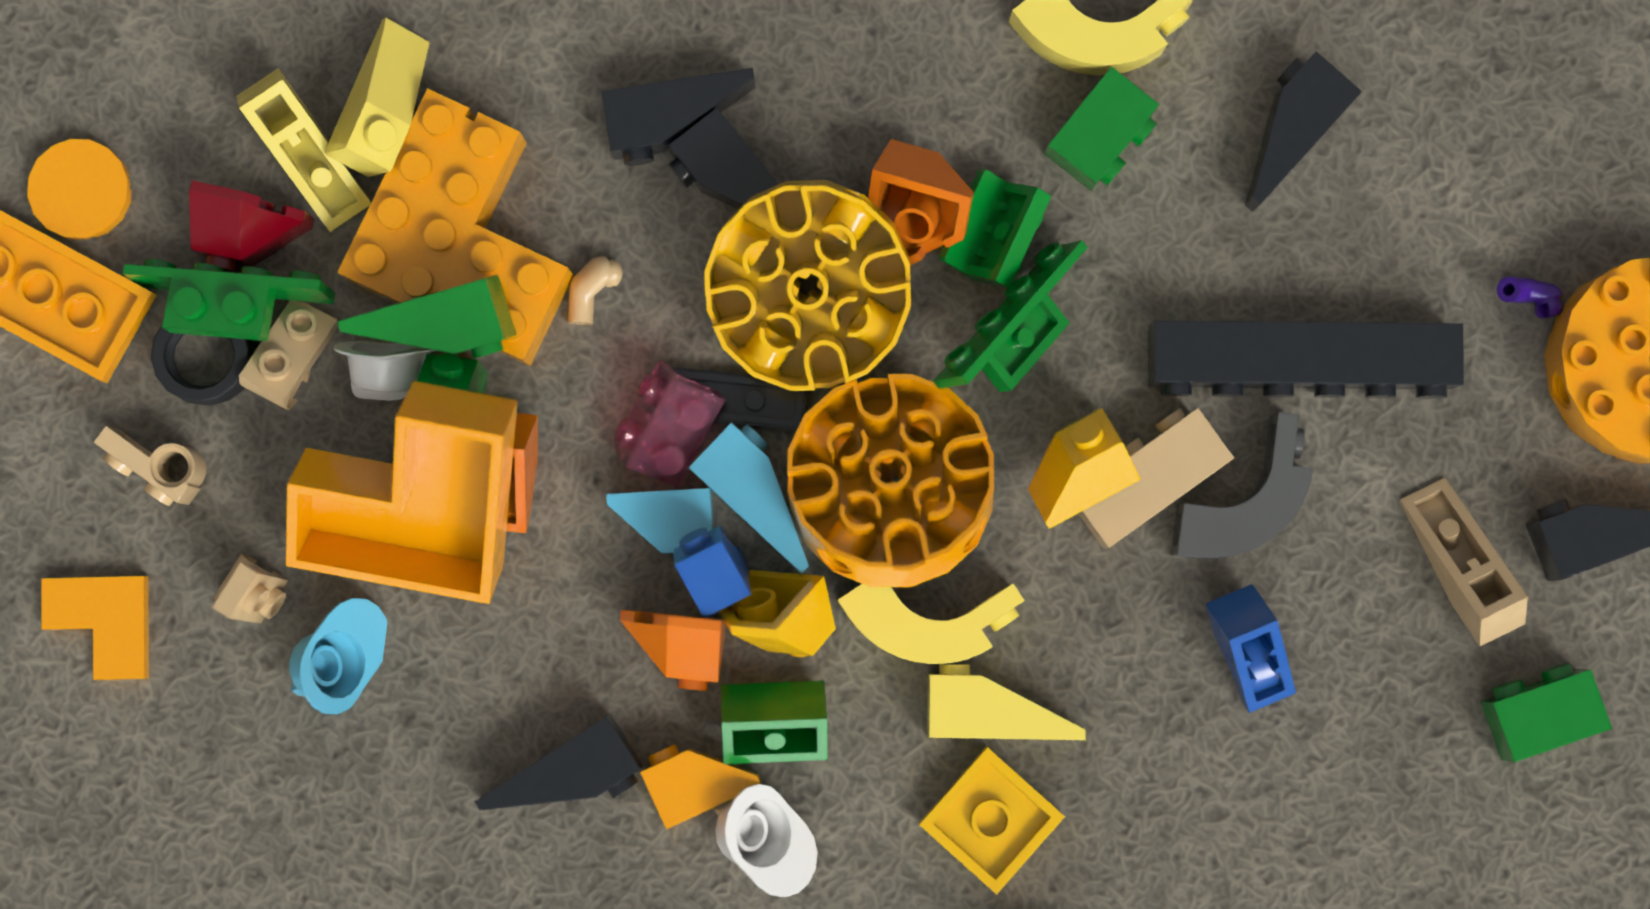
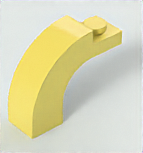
(1093, 46)
(903, 633)

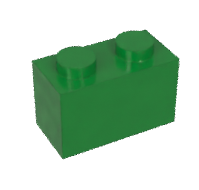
(1102, 129)
(1545, 713)
(774, 722)

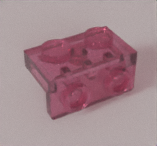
(666, 425)

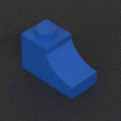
(712, 569)
(1252, 647)

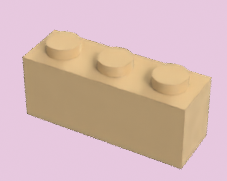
(1168, 469)

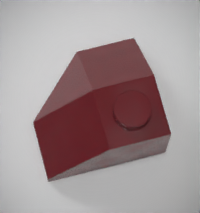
(239, 226)

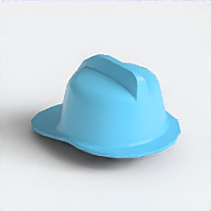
(339, 656)

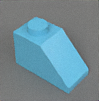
(665, 515)

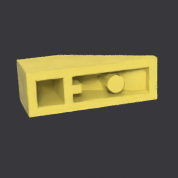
(380, 102)
(300, 147)
(979, 708)

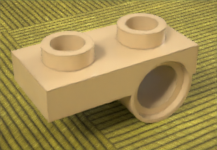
(288, 354)
(128, 456)
(250, 592)

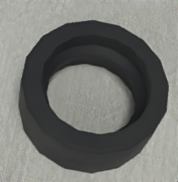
(166, 372)

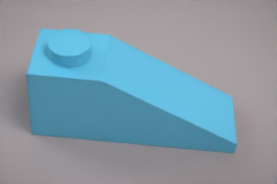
(747, 483)

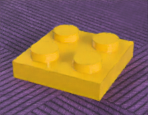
(991, 820)

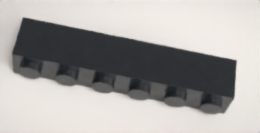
(1305, 356)

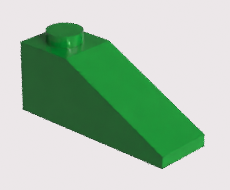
(444, 321)

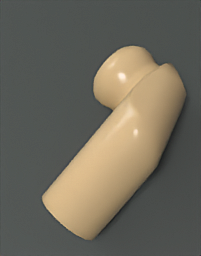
(587, 283)

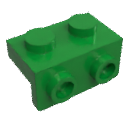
(997, 230)

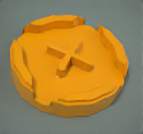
(79, 189)

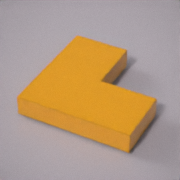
(114, 610)

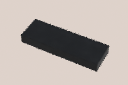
(751, 399)

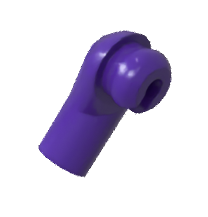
(1526, 290)

